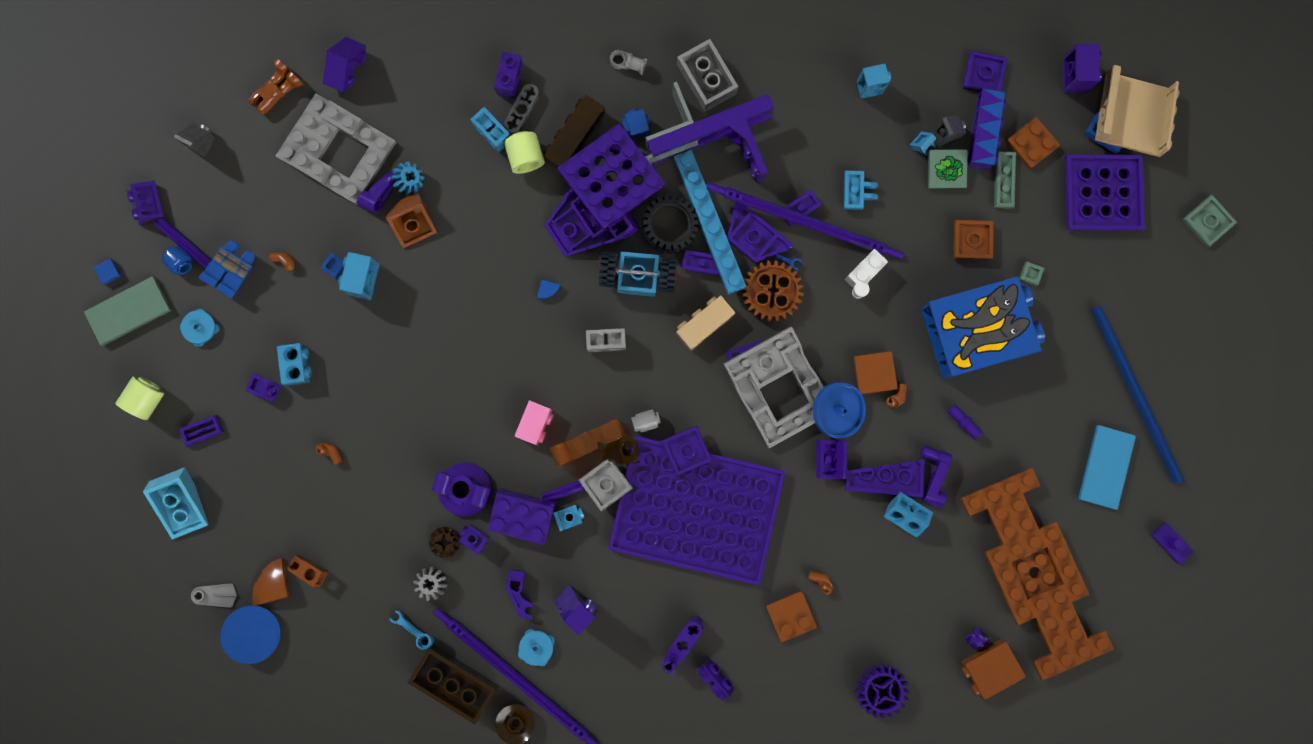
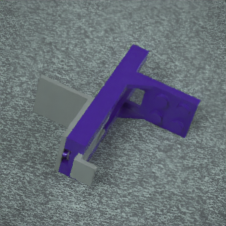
(731, 123)

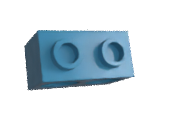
(873, 80)
(490, 129)
(288, 366)
(908, 514)

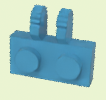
(854, 190)

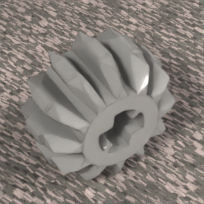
(432, 576)

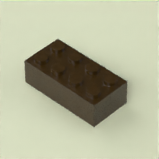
(453, 684)

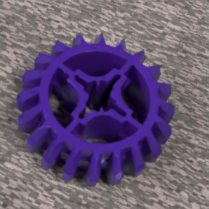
(879, 697)

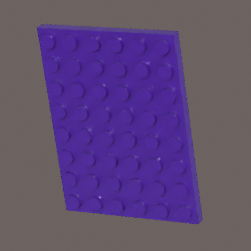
(702, 520)

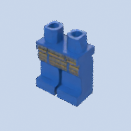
(228, 262)

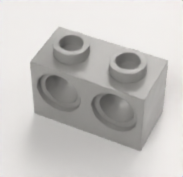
(605, 340)

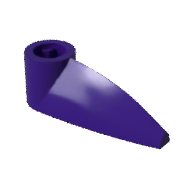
(377, 195)

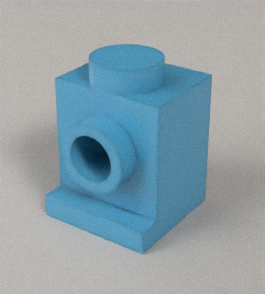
(561, 520)

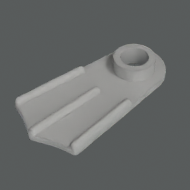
(215, 595)

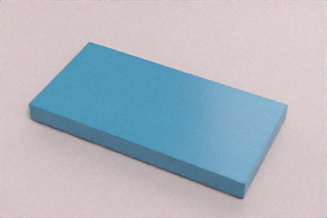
(1106, 467)

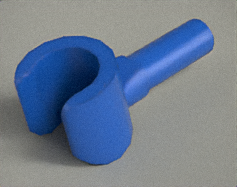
(789, 261)

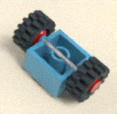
(637, 273)

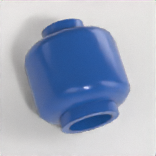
(177, 260)

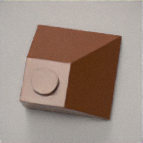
(411, 220)

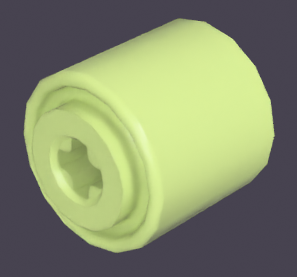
(524, 152)
(140, 397)

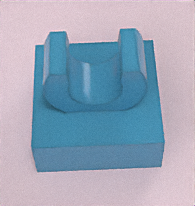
(923, 141)

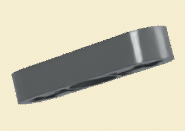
(523, 95)

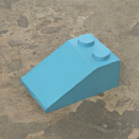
(176, 503)

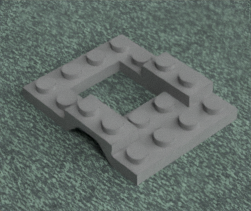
(314, 135)
(765, 364)

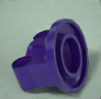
(479, 489)

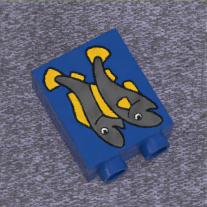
(982, 327)

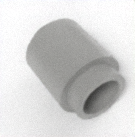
(646, 421)

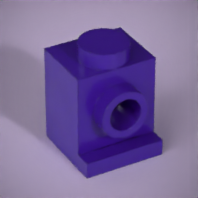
(480, 542)

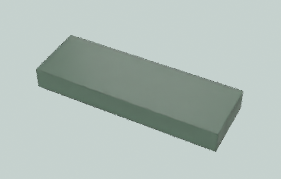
(1005, 180)

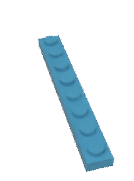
(709, 222)

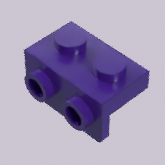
(831, 459)

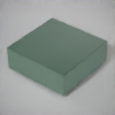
(1031, 273)

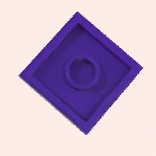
(984, 72)
(686, 450)

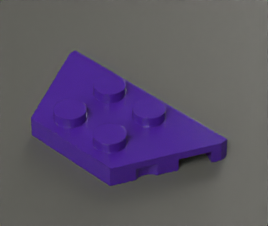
(755, 236)

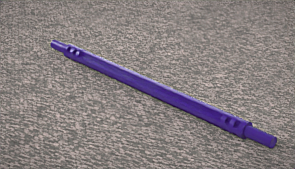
(809, 222)
(511, 674)

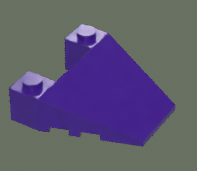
(578, 231)

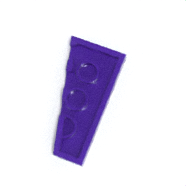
(888, 479)

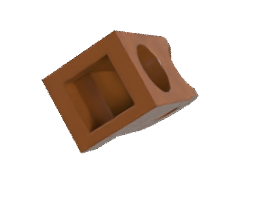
(307, 571)

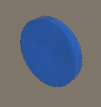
(839, 410)
(250, 634)

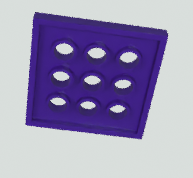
(621, 204)
(1096, 220)

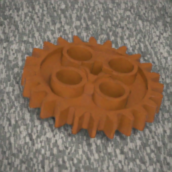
(789, 293)

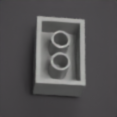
(707, 75)

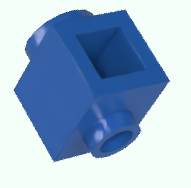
(636, 124)

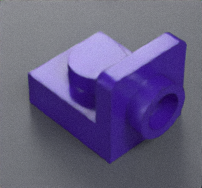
(263, 387)

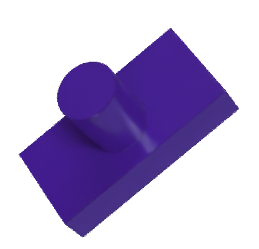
(1172, 543)

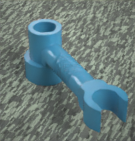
(420, 641)

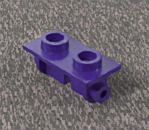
(711, 672)

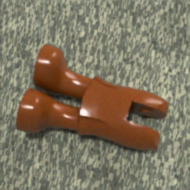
(271, 91)

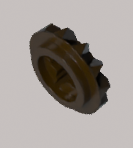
(451, 536)

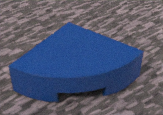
(547, 289)

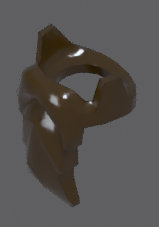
(616, 451)

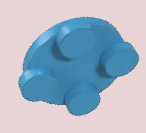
(198, 327)
(536, 647)

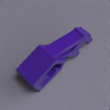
(516, 596)

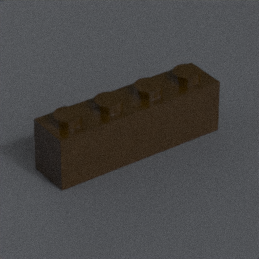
(575, 132)

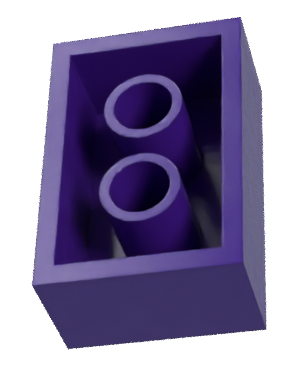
(522, 516)

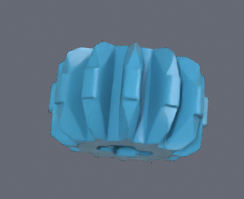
(400, 178)

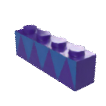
(986, 129)

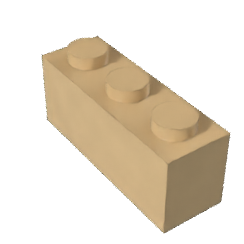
(705, 322)

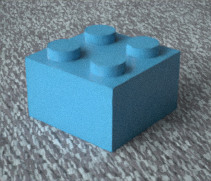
(358, 276)

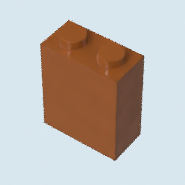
(992, 669)

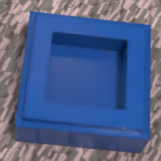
(333, 265)
(107, 271)

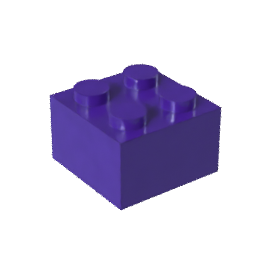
(1081, 68)

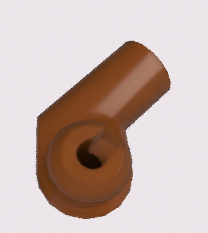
(284, 258)
(329, 450)

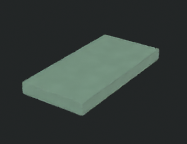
(127, 311)

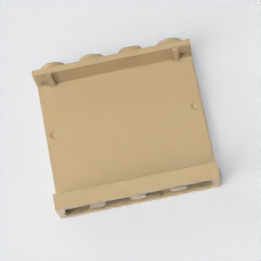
(1136, 114)

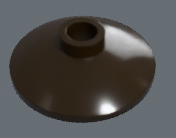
(515, 734)

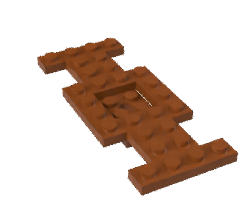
(1043, 596)

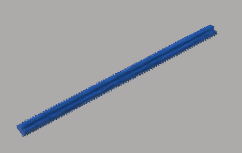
(1138, 396)

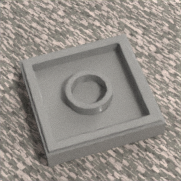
(605, 484)

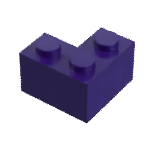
(341, 63)

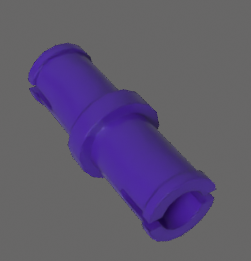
(964, 422)

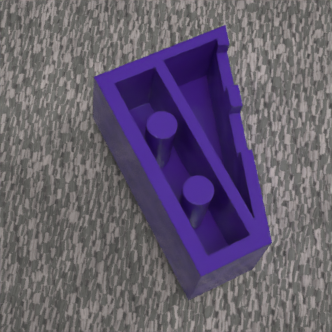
(576, 610)

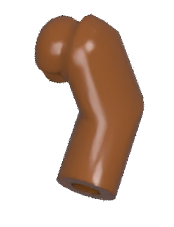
(899, 398)
(823, 581)

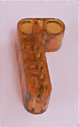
(587, 442)

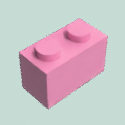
(533, 423)

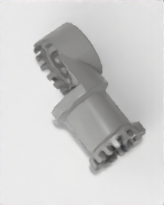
(629, 62)

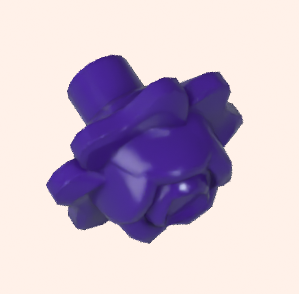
(976, 639)

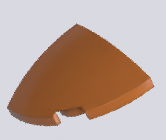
(271, 583)

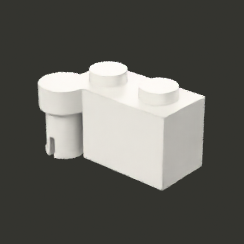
(864, 273)

